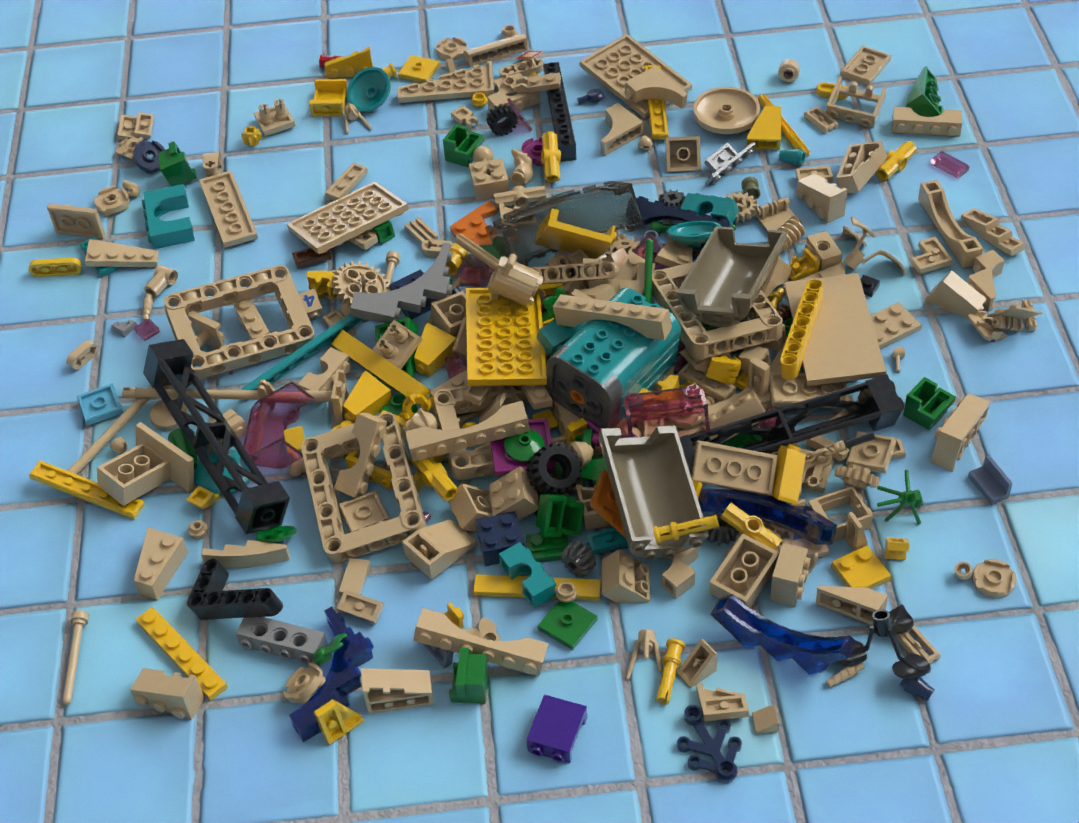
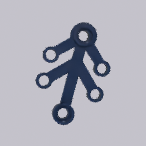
(710, 747)

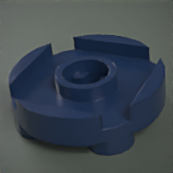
(140, 158)

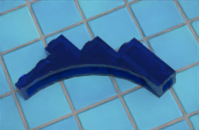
(797, 519)
(752, 629)
(341, 678)

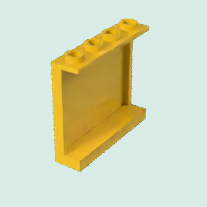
(571, 238)

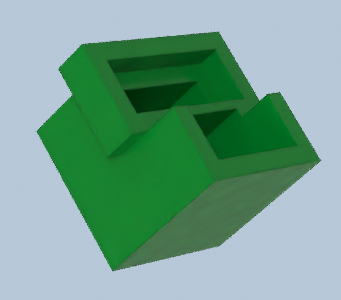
(460, 145)
(175, 166)
(927, 404)
(559, 515)
(470, 678)

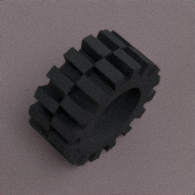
(497, 114)

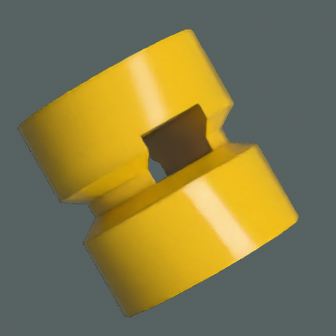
(458, 256)

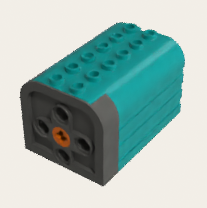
(608, 363)

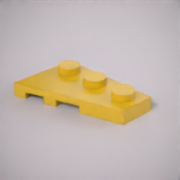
(349, 66)

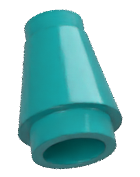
(793, 156)

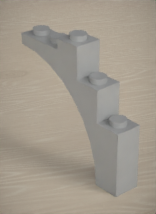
(387, 305)

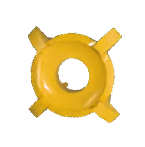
(413, 399)

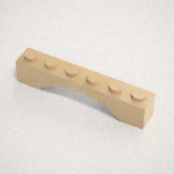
(935, 203)
(646, 320)
(430, 442)
(521, 655)

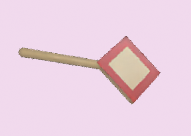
(530, 55)

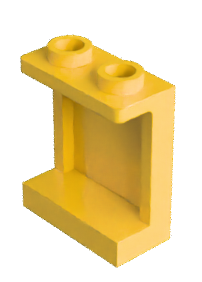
(329, 97)

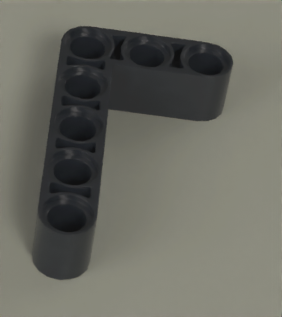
(211, 602)

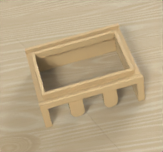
(851, 115)

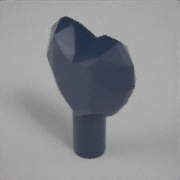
(593, 95)

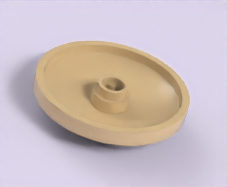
(726, 110)

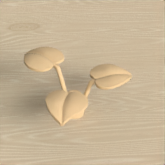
(856, 256)

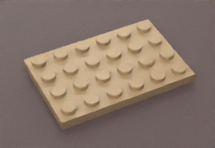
(622, 62)
(347, 217)

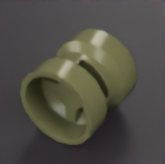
(751, 186)

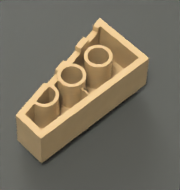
(959, 430)

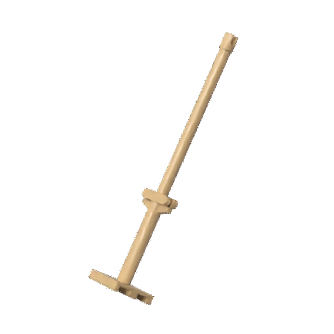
(207, 333)
(336, 396)

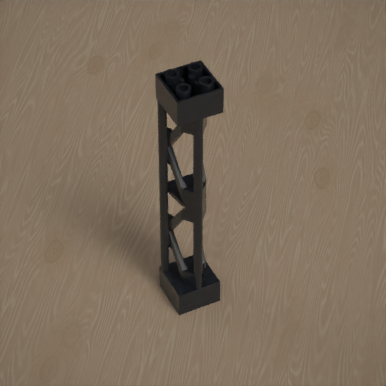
(876, 404)
(259, 506)

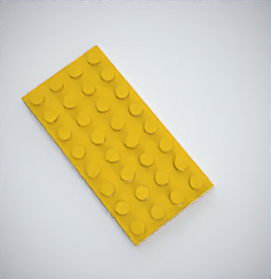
(503, 340)

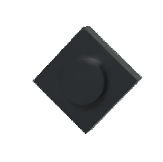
(869, 285)

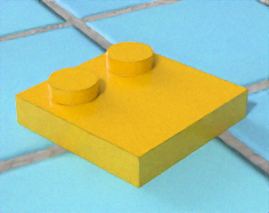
(861, 569)

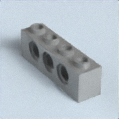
(273, 631)

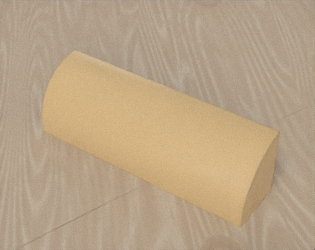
(496, 50)

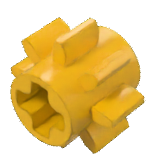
(251, 136)

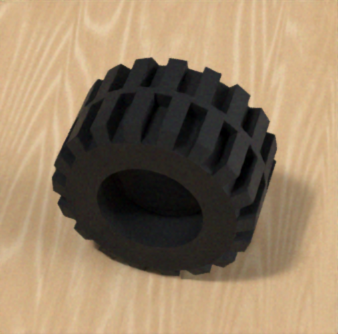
(568, 462)

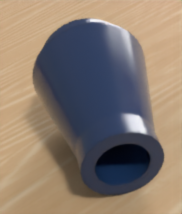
(918, 687)

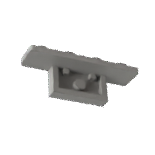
(723, 159)

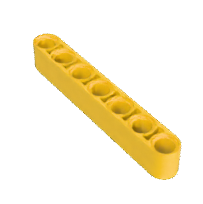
(801, 329)
(378, 365)

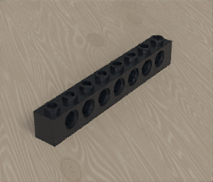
(560, 116)

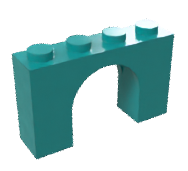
(166, 232)

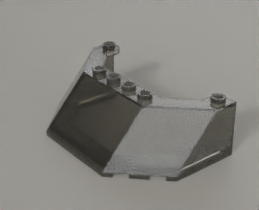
(589, 209)

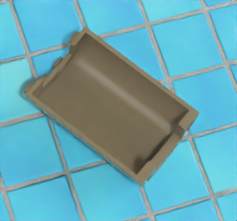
(728, 277)
(651, 489)

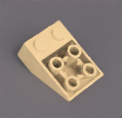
(437, 547)

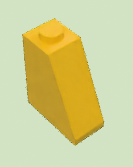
(766, 129)
(433, 350)
(366, 397)
(788, 474)

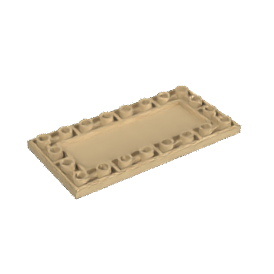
(843, 337)

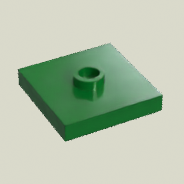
(567, 623)

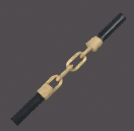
(840, 446)

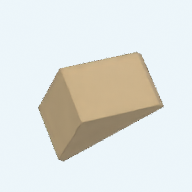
(698, 664)

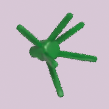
(905, 498)

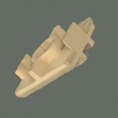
(507, 83)
(127, 147)
(984, 326)

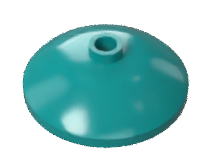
(369, 89)
(692, 233)
(203, 478)

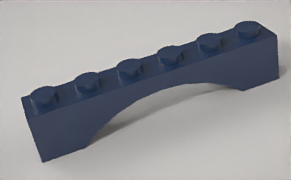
(657, 211)

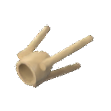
(351, 114)
(646, 643)

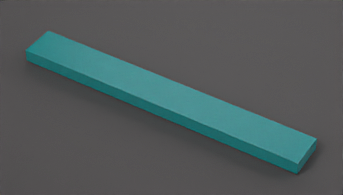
(304, 352)

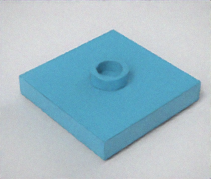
(99, 404)

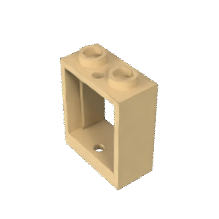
(840, 498)

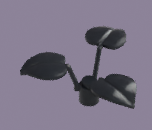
(885, 624)

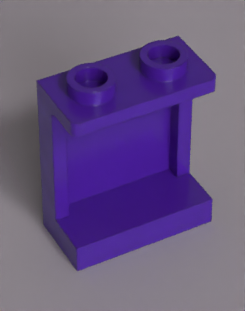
(556, 728)

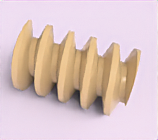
(794, 232)

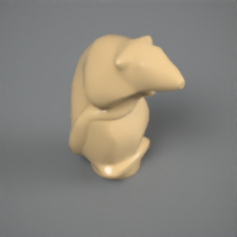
(523, 168)

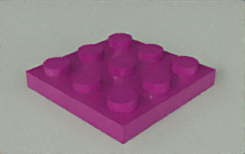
(504, 464)

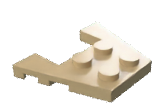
(637, 285)

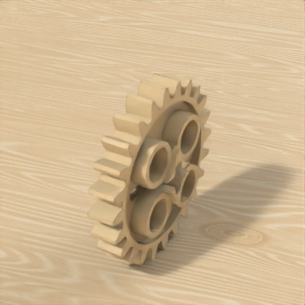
(347, 281)

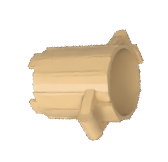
(515, 281)

